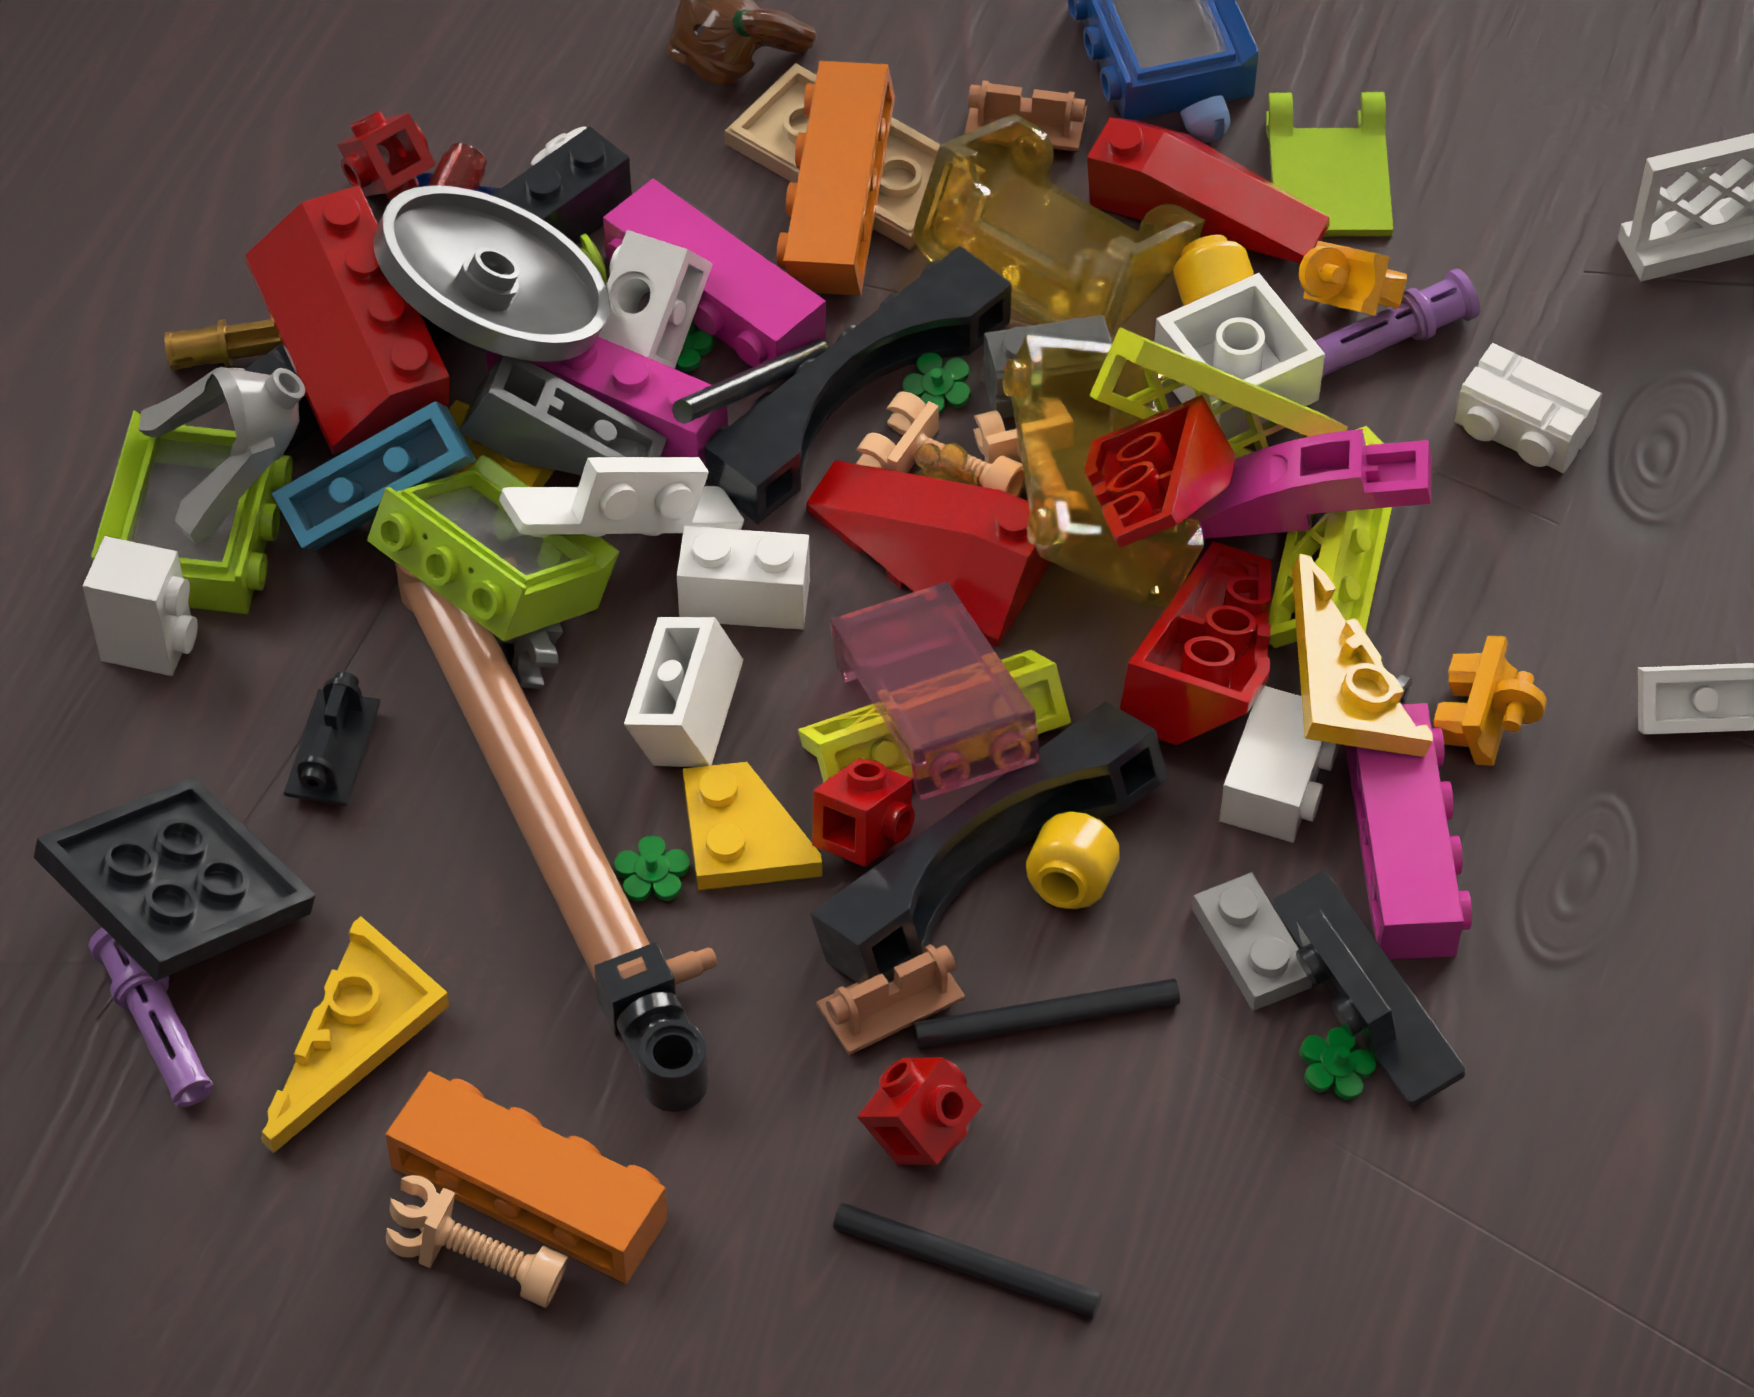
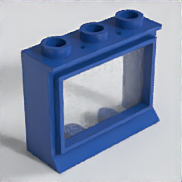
(1167, 52)

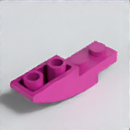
(1316, 474)

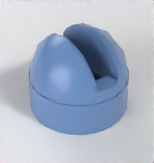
(1207, 119)

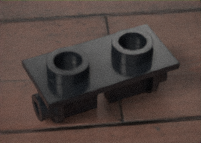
(333, 742)

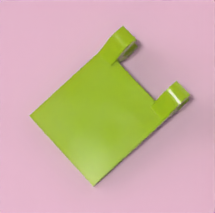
(1335, 168)

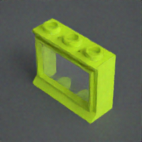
(147, 495)
(473, 556)

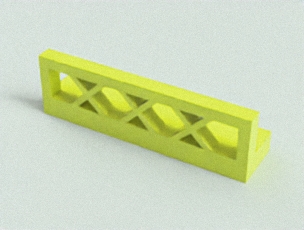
(1206, 381)
(1348, 555)
(867, 736)

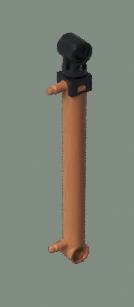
(628, 973)

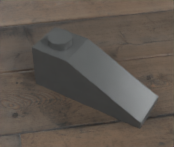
(550, 422)

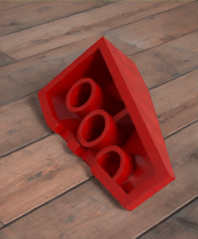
(1149, 165)
(1159, 470)
(936, 534)
(1206, 649)

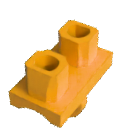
(1350, 278)
(1497, 701)

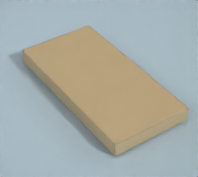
(769, 137)

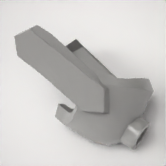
(264, 422)

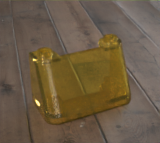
(1053, 247)
(1054, 433)

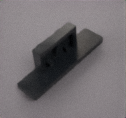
(1367, 989)

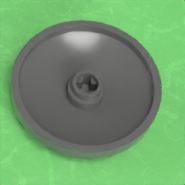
(491, 273)

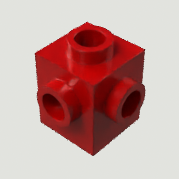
(385, 154)
(862, 811)
(920, 1110)

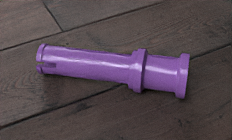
(1416, 317)
(143, 996)

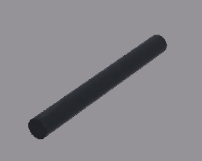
(745, 383)
(1046, 1013)
(967, 1260)

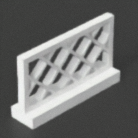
(1698, 231)

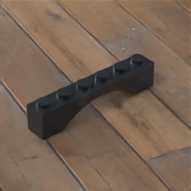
(941, 312)
(892, 909)

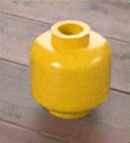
(1210, 266)
(1072, 860)

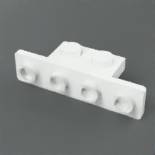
(624, 498)

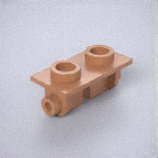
(1053, 112)
(880, 1009)

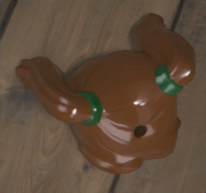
(731, 37)

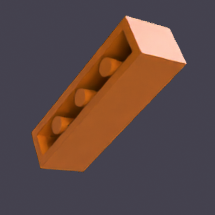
(838, 177)
(529, 1175)

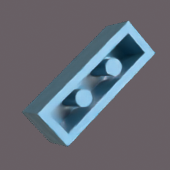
(350, 486)

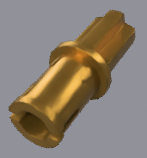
(220, 343)

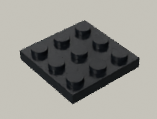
(174, 877)

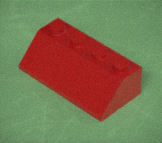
(343, 322)

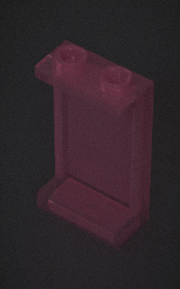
(938, 688)

